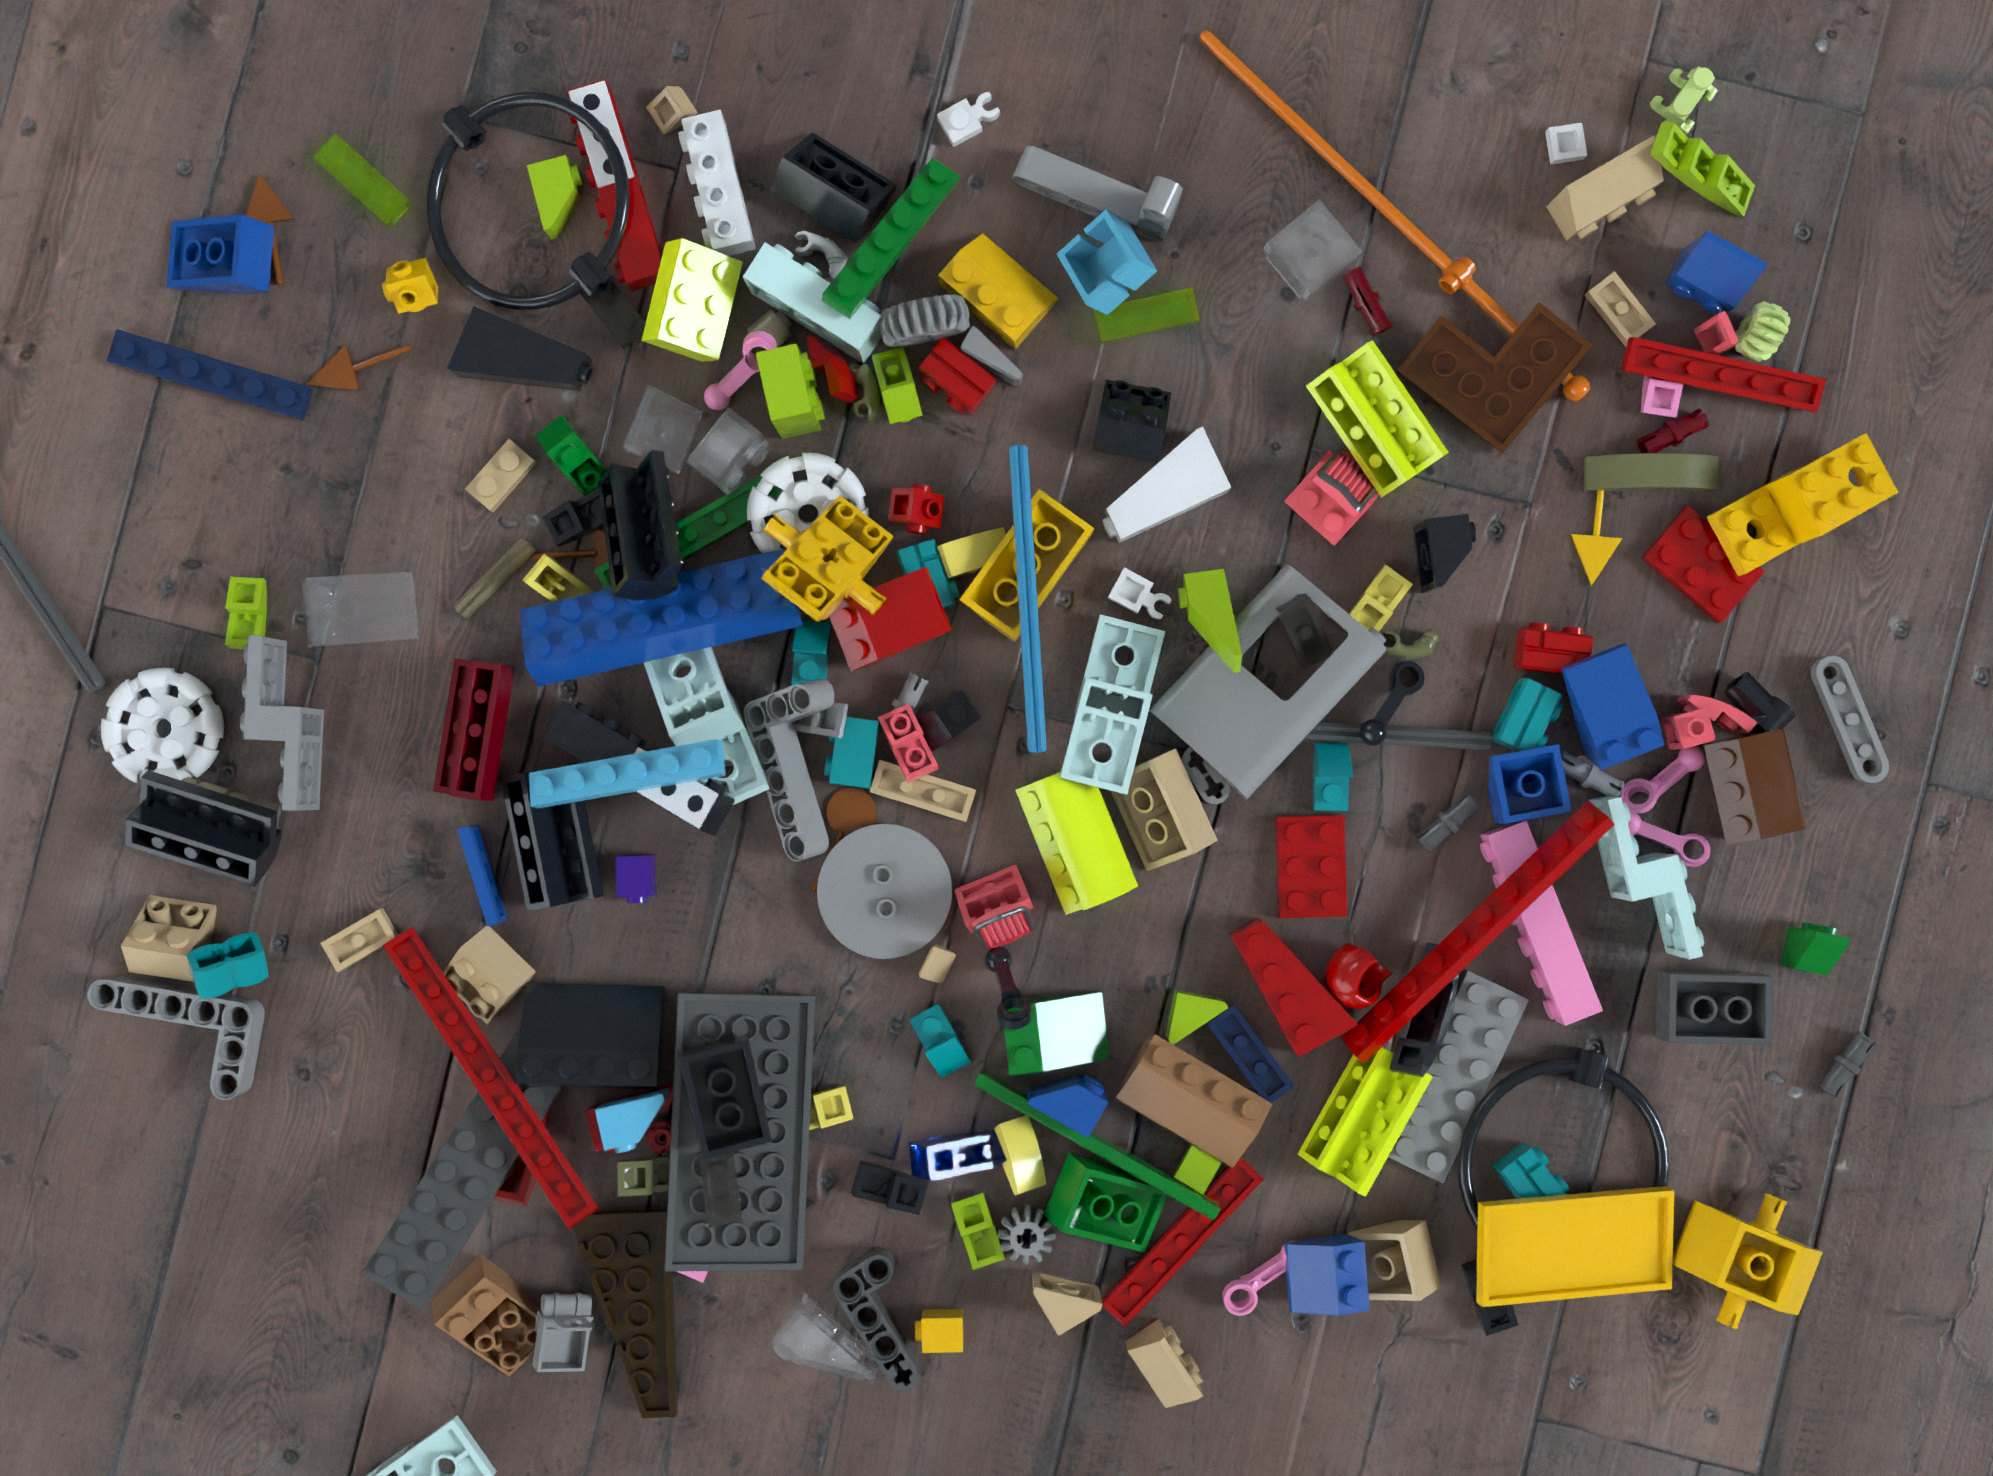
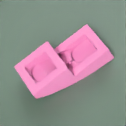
(1660, 397)

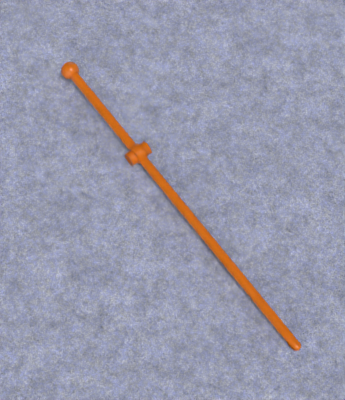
(1456, 274)

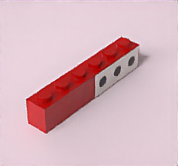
(639, 249)

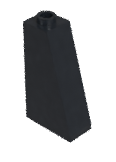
(513, 354)

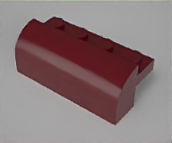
(474, 730)

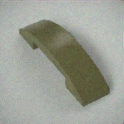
(1651, 471)
(642, 1175)

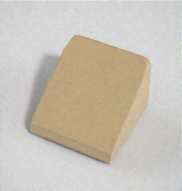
(669, 108)
(937, 964)

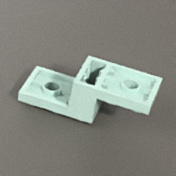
(1112, 704)
(704, 710)
(1649, 876)
(449, 1442)

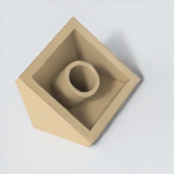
(1065, 1300)

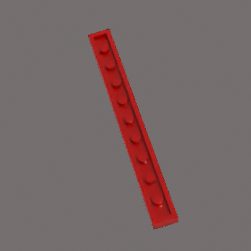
(1477, 931)
(491, 1078)

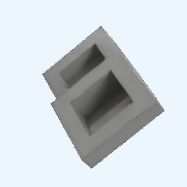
(824, 723)

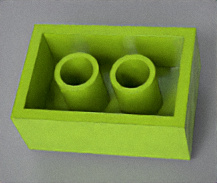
(790, 390)

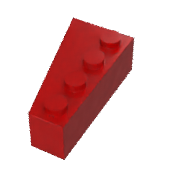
(1293, 995)

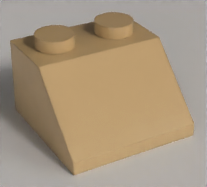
(1399, 1260)

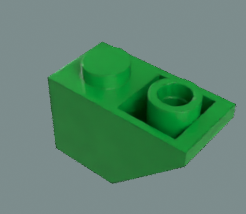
(571, 455)
(1813, 948)

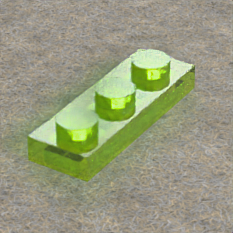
(362, 180)
(1147, 315)

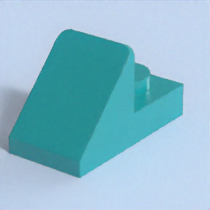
(811, 651)
(1331, 776)
(939, 1040)

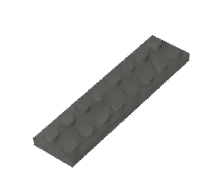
(451, 1197)

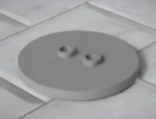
(884, 891)

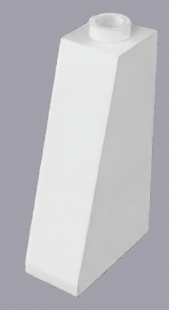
(1172, 487)

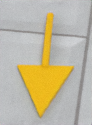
(1595, 549)

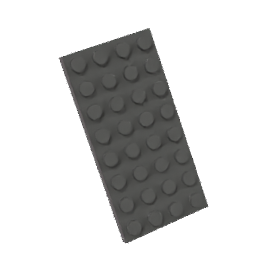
(768, 1175)

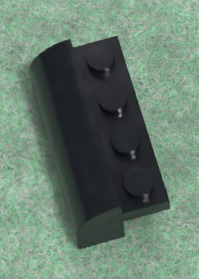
(640, 529)
(203, 829)
(551, 847)

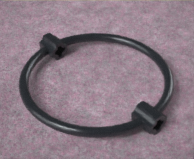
(467, 132)
(1586, 1069)

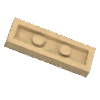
(926, 792)

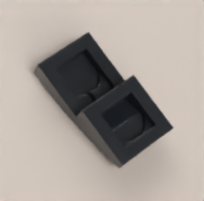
(575, 519)
(889, 1187)
(1491, 1318)

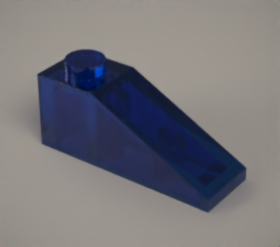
(955, 1155)

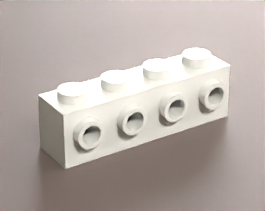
(717, 183)

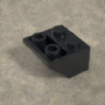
(1132, 420)

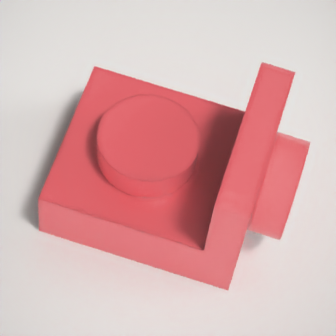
(1688, 729)

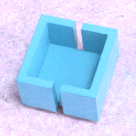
(1107, 271)

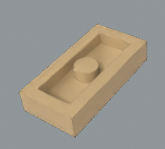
(1619, 308)
(501, 475)
(359, 940)

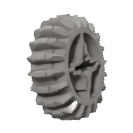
(924, 320)

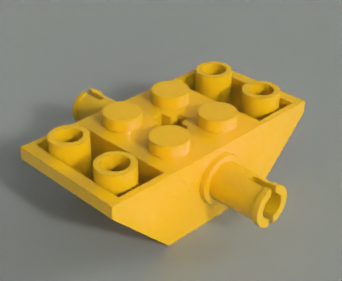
(828, 560)
(1722, 1249)

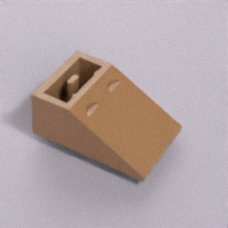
(488, 1315)

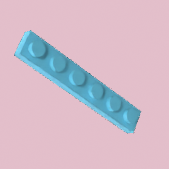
(627, 773)

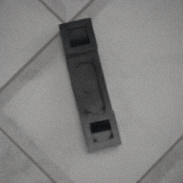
(1426, 1031)

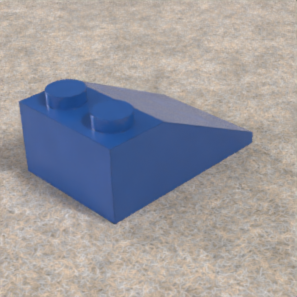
(221, 255)
(1611, 707)

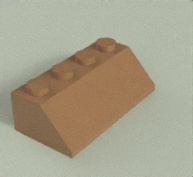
(1193, 1100)

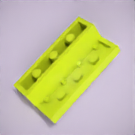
(1377, 418)
(1076, 842)
(1363, 1120)

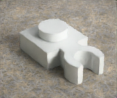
(963, 121)
(1134, 591)

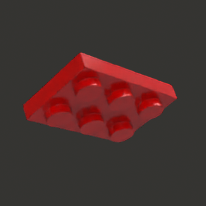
(1698, 566)
(1311, 866)

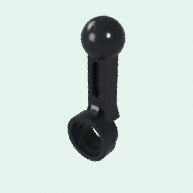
(1374, 730)
(998, 961)

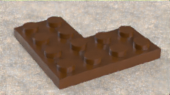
(1501, 391)

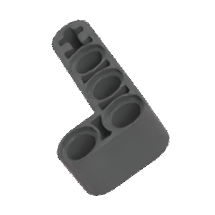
(883, 1323)

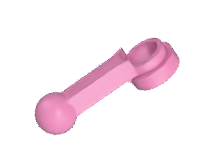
(718, 395)
(1687, 761)
(1669, 840)
(1252, 1283)

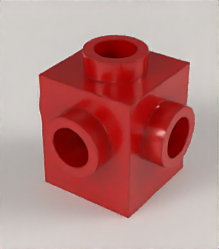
(916, 508)

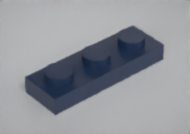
(1250, 1054)

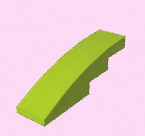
(1702, 170)

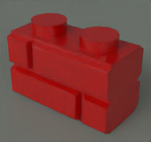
(956, 377)
(1549, 650)

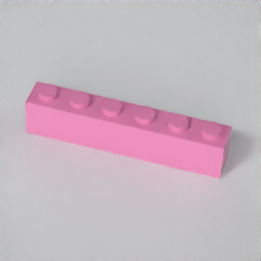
(1543, 931)

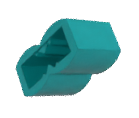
(228, 965)

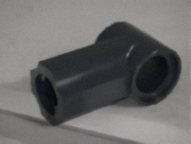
(1756, 702)

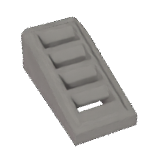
(989, 357)

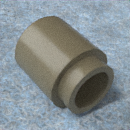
(774, 324)

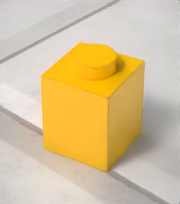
(940, 1330)

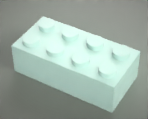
(798, 295)

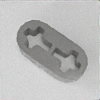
(1200, 783)

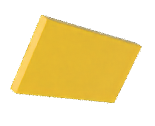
(1574, 1246)

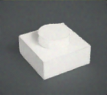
(1566, 143)

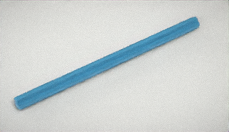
(1027, 598)

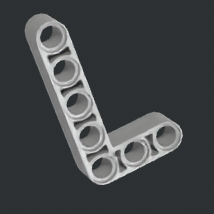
(1093, 192)
(783, 763)
(193, 1013)

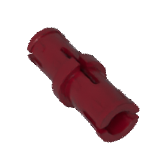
(1359, 288)
(1673, 432)

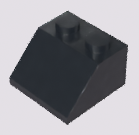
(1441, 548)

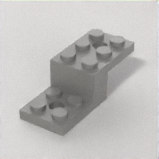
(272, 721)

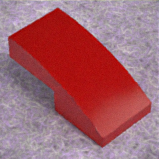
(830, 362)

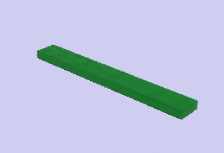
(1102, 1148)

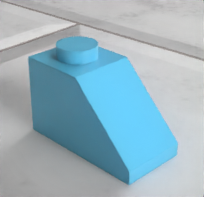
(628, 1119)

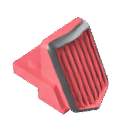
(1333, 495)
(996, 908)

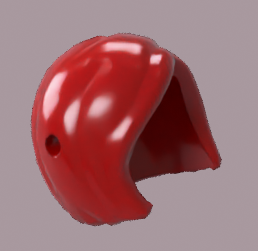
(1349, 970)

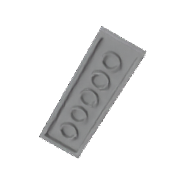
(1461, 1073)

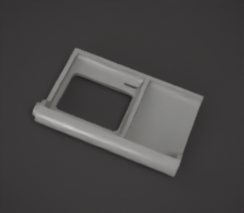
(1240, 721)

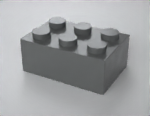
(1714, 1007)

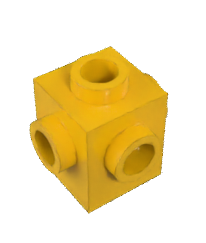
(410, 286)

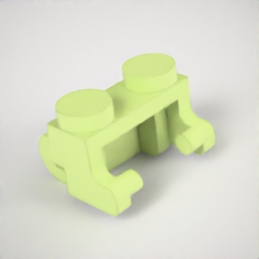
(1690, 93)

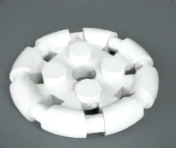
(799, 493)
(148, 712)

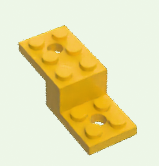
(1802, 504)

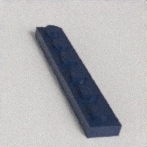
(210, 375)

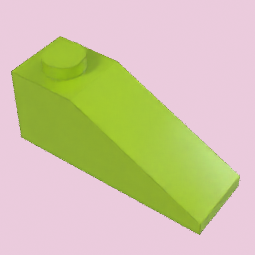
(1211, 613)

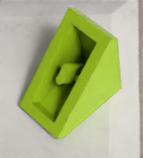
(1190, 1012)

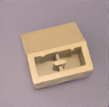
(166, 934)
(487, 974)
(1162, 1363)

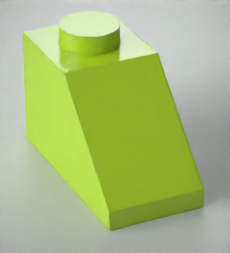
(555, 191)
(897, 385)

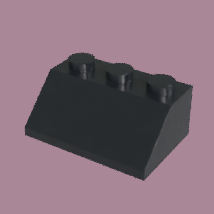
(832, 187)

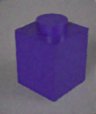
(636, 877)

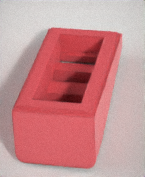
(1716, 334)

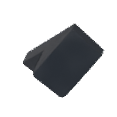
(948, 720)

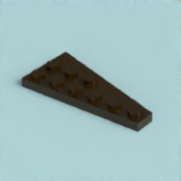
(636, 1299)

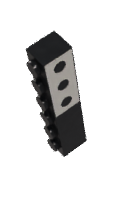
(589, 739)

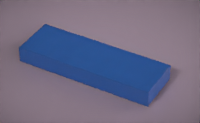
(482, 875)

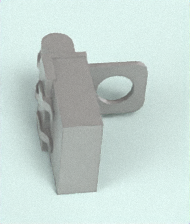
(562, 1332)

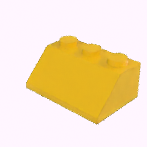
(997, 290)

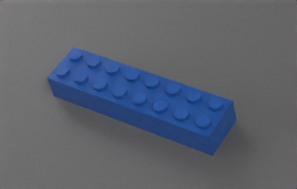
(611, 632)

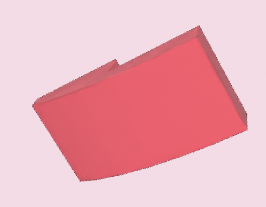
(1728, 717)
(908, 743)

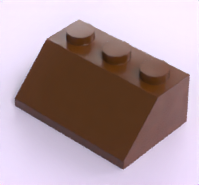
(1754, 786)

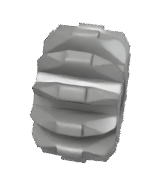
(1017, 1226)

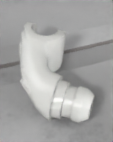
(833, 254)

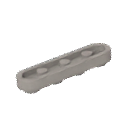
(1850, 719)

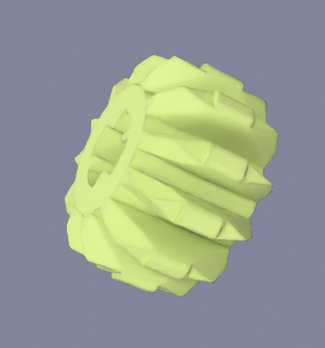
(1762, 331)

